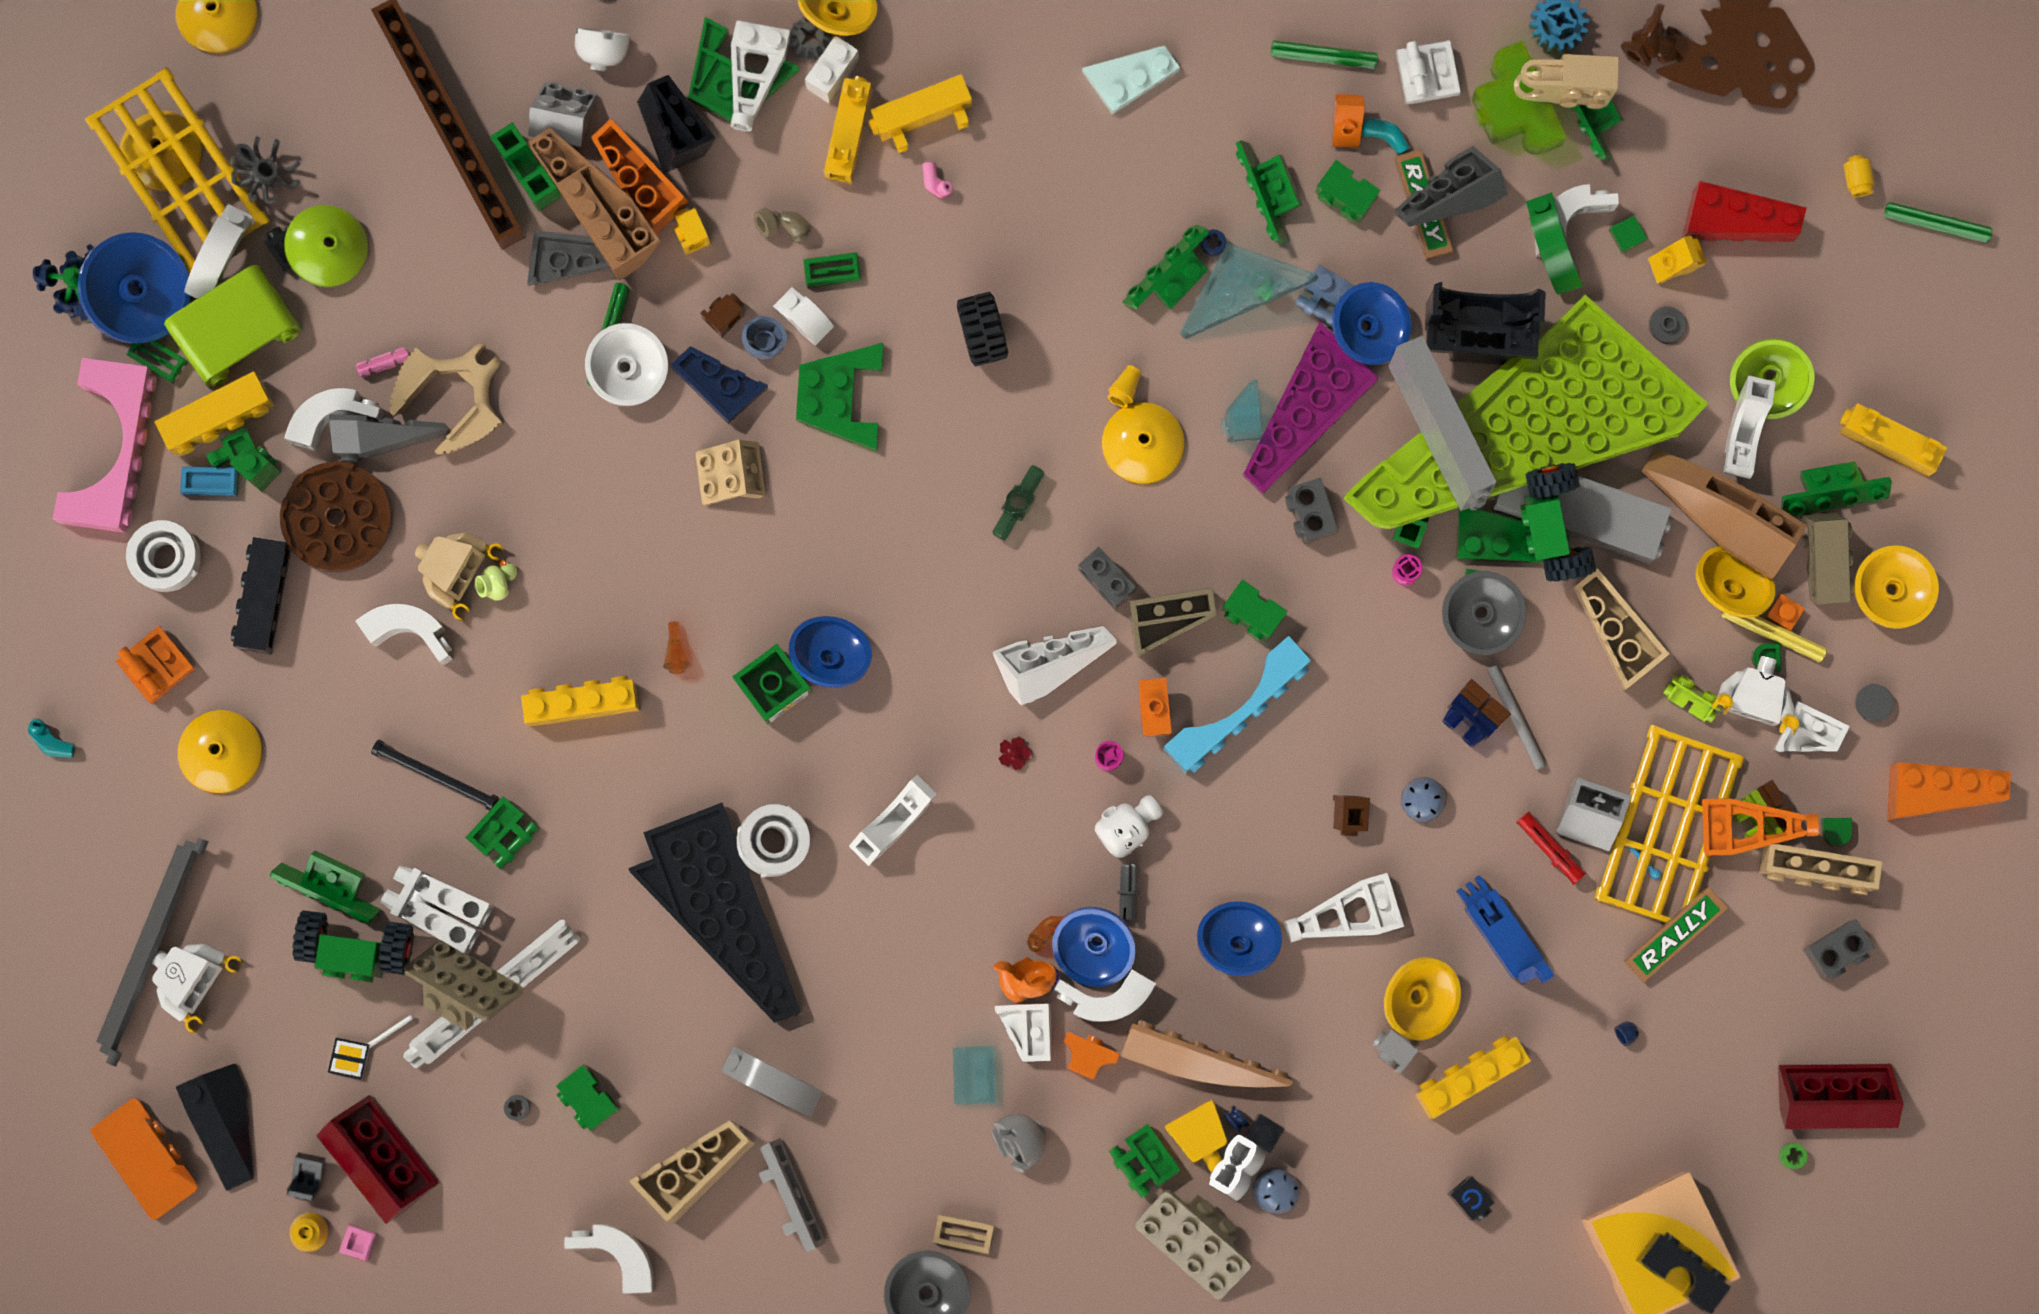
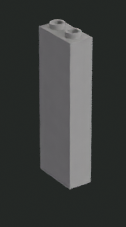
(1442, 424)
(1604, 518)

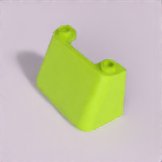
(231, 324)

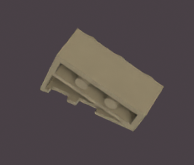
(1828, 557)
(1167, 616)

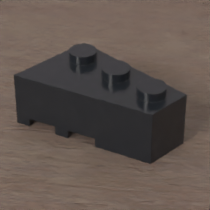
(673, 125)

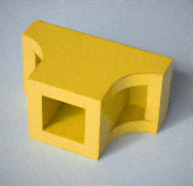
(1677, 259)

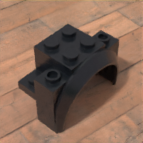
(1484, 325)

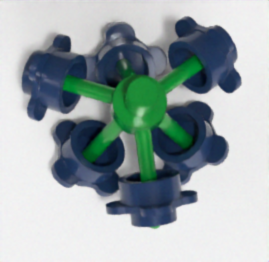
(66, 299)

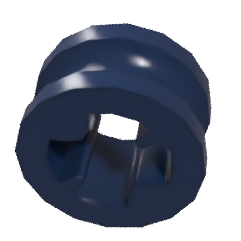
(1221, 240)
(1236, 1119)

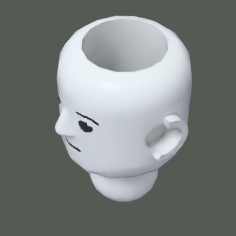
(1126, 827)

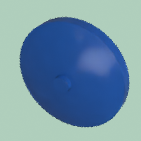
(132, 287)

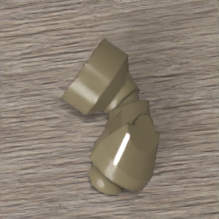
(768, 222)

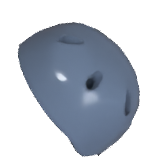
(764, 341)
(1423, 799)
(1279, 1192)

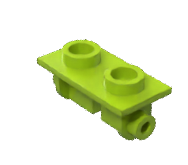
(1684, 691)

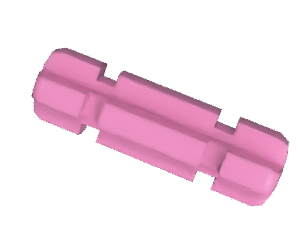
(382, 362)

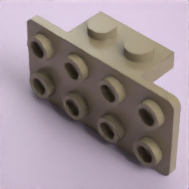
(460, 985)
(1196, 1241)

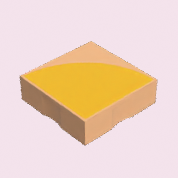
(1628, 1226)

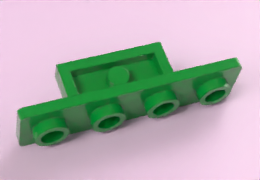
(1596, 122)
(1272, 187)
(1173, 274)
(1834, 488)
(330, 883)

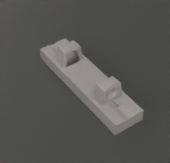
(792, 1194)

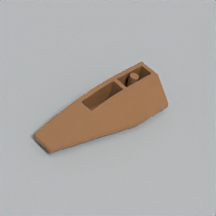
(598, 204)
(1728, 512)
(1193, 1061)

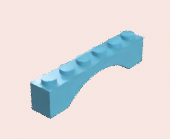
(1194, 743)

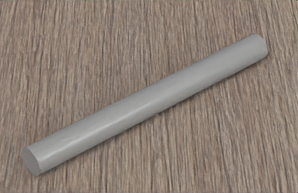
(1516, 717)

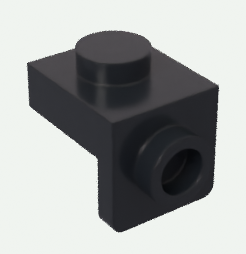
(306, 1177)

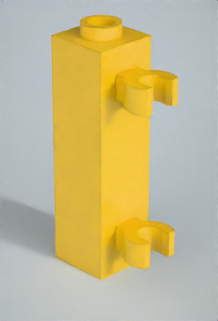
(921, 109)
(848, 129)
(1892, 439)

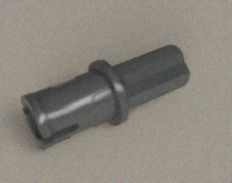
(1128, 892)

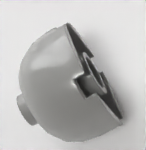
(1020, 1139)

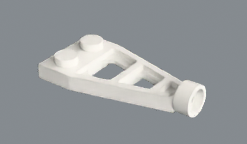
(761, 41)
(1380, 904)

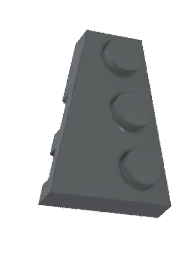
(562, 256)

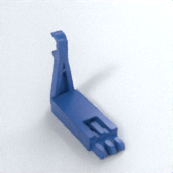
(1504, 934)

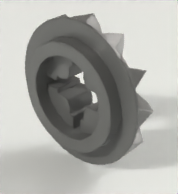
(811, 49)

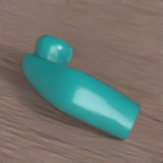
(1386, 131)
(47, 743)

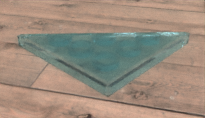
(1240, 284)

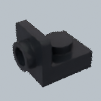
(275, 244)

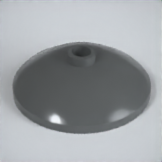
(1503, 616)
(922, 1271)

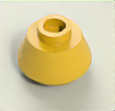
(316, 1232)

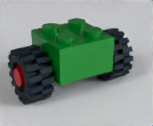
(1546, 523)
(351, 956)

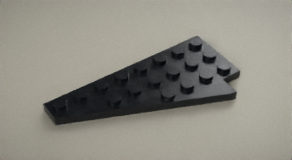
(712, 897)

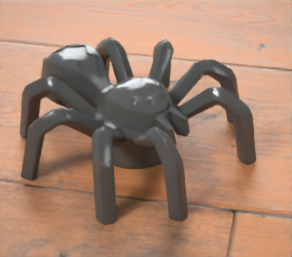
(262, 171)

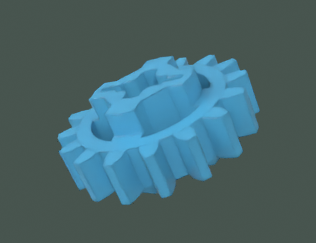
(1568, 27)

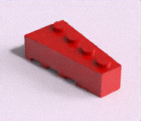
(1740, 216)

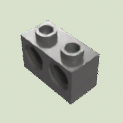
(1318, 509)
(1106, 578)
(1836, 944)

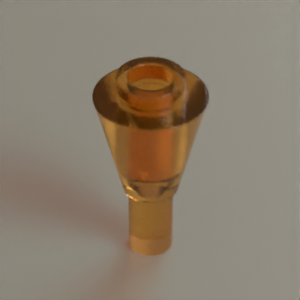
(675, 657)

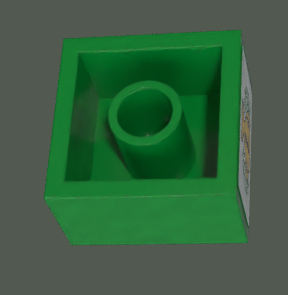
(772, 684)

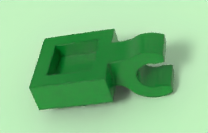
(233, 445)

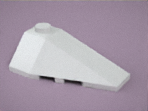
(1041, 667)

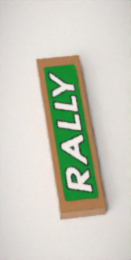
(1415, 177)
(1675, 934)

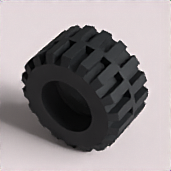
(982, 329)

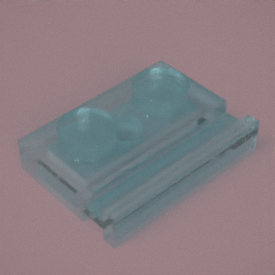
(974, 1075)

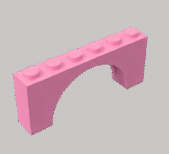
(109, 501)

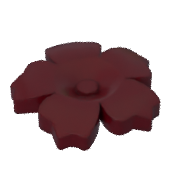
(1014, 753)

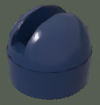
(1626, 1033)

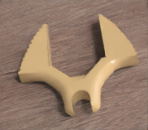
(421, 370)

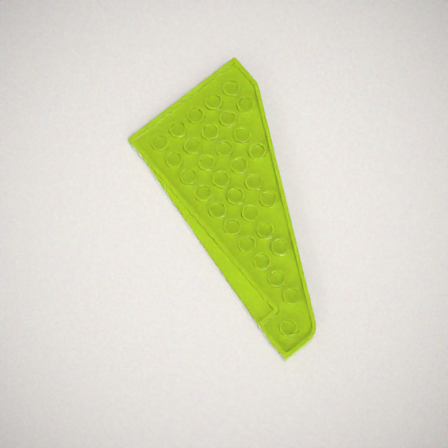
(1576, 403)

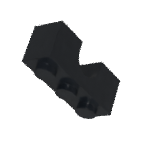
(1705, 1286)

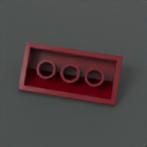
(1839, 1096)
(377, 1159)

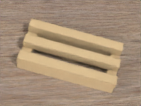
(939, 1229)

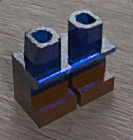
(1481, 724)

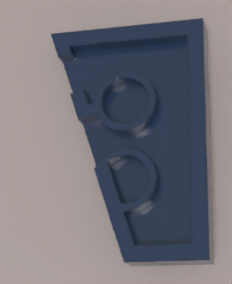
(719, 386)

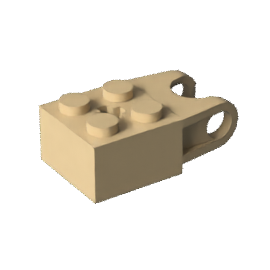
(1570, 80)

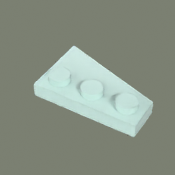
(1130, 76)

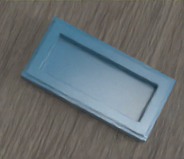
(209, 481)

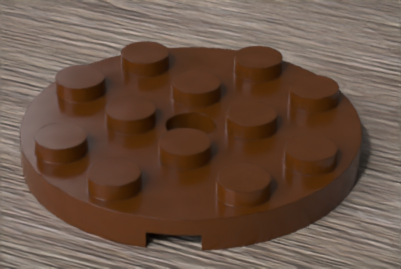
(364, 522)

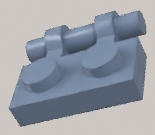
(1327, 288)

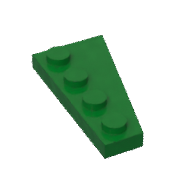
(1492, 538)

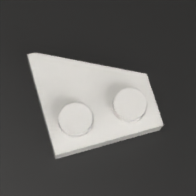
(1814, 732)
(1029, 1030)

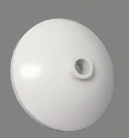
(628, 345)

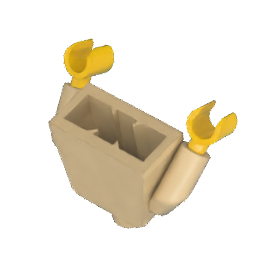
(451, 565)

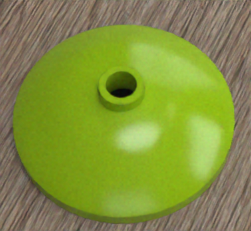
(316, 261)
(1792, 375)

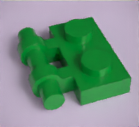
(496, 826)
(1152, 1156)

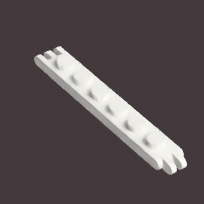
(520, 969)

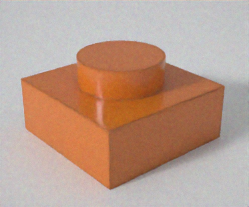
(1784, 612)

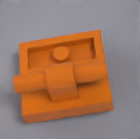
(154, 664)

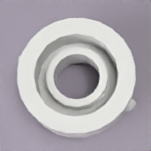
(148, 541)
(791, 827)

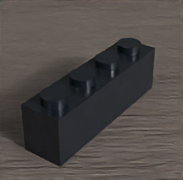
(261, 596)

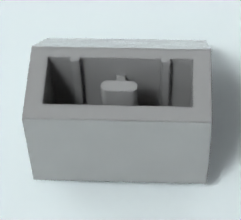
(564, 111)
(1593, 814)

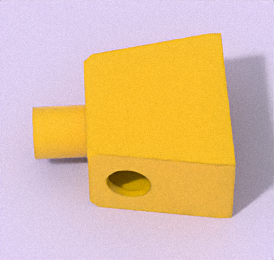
(1199, 1134)

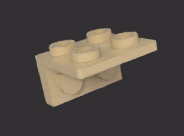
(730, 472)

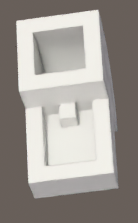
(804, 316)

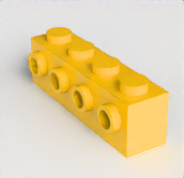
(214, 414)
(580, 702)
(1472, 1077)

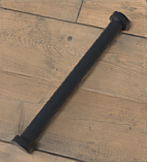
(433, 774)

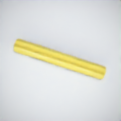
(1780, 635)

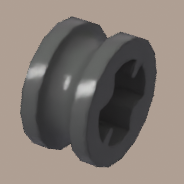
(508, 1111)

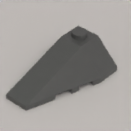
(1464, 186)
(360, 438)

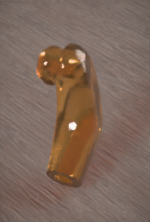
(1042, 933)

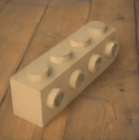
(1820, 867)

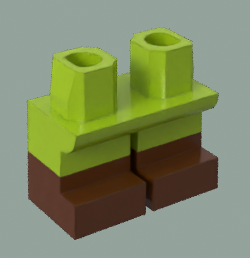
(1770, 796)

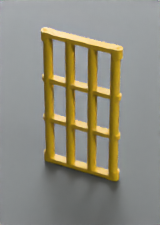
(151, 155)
(1664, 797)

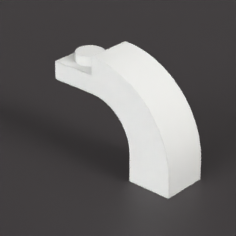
(1579, 201)
(217, 251)
(313, 415)
(1746, 426)
(399, 618)
(893, 821)
(1110, 1008)
(631, 1255)

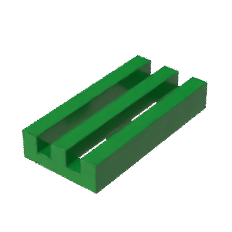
(832, 270)
(176, 370)

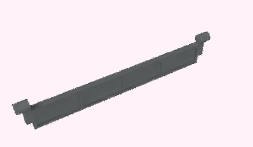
(147, 948)

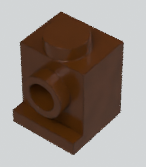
(724, 314)
(1359, 814)

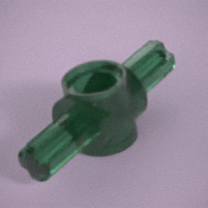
(1026, 491)

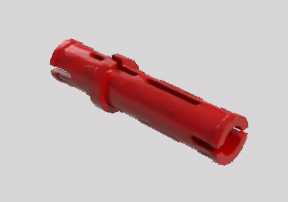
(1573, 873)

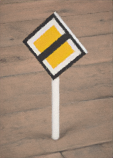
(350, 1057)

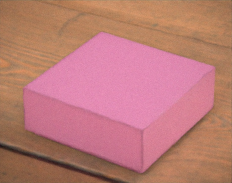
(358, 1242)

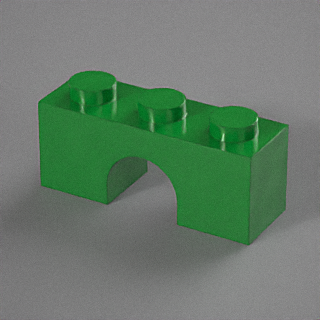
(525, 166)

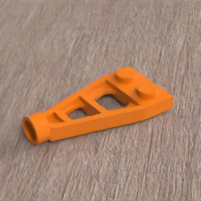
(1718, 826)

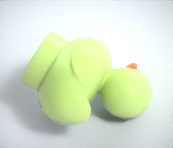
(494, 580)

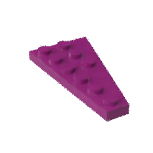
(1314, 399)

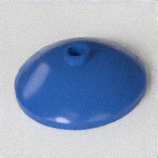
(1386, 320)
(830, 641)
(1243, 927)
(1085, 958)

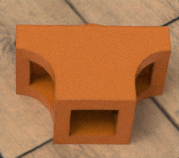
(1347, 120)
(1154, 707)
(1088, 1055)

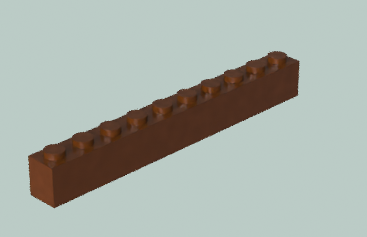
(448, 124)

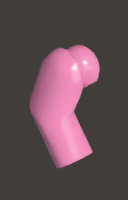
(933, 183)

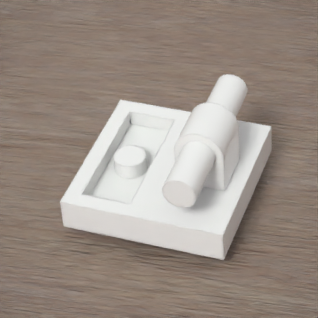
(1427, 72)

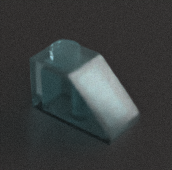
(1243, 416)

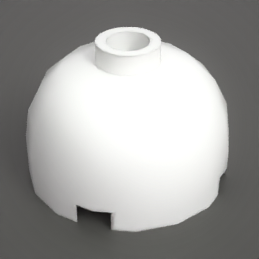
(601, 47)

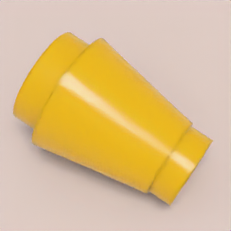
(1124, 388)

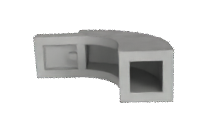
(772, 1081)

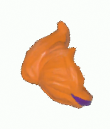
(1026, 978)

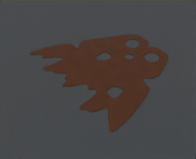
(1739, 55)

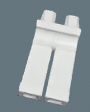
(415, 907)

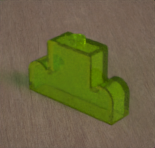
(1508, 115)

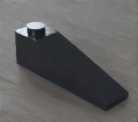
(220, 1118)

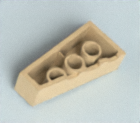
(1620, 631)
(686, 1176)

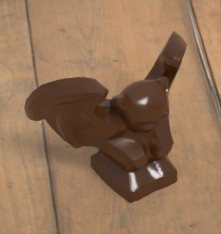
(1651, 43)

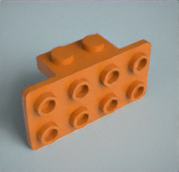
(145, 1158)

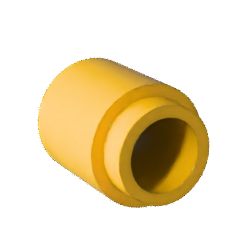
(1859, 176)

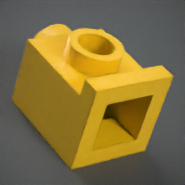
(691, 230)

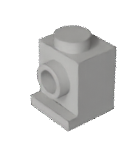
(1394, 1049)

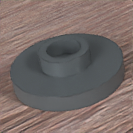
(1667, 324)
(1874, 702)

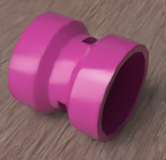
(1403, 573)
(1111, 752)

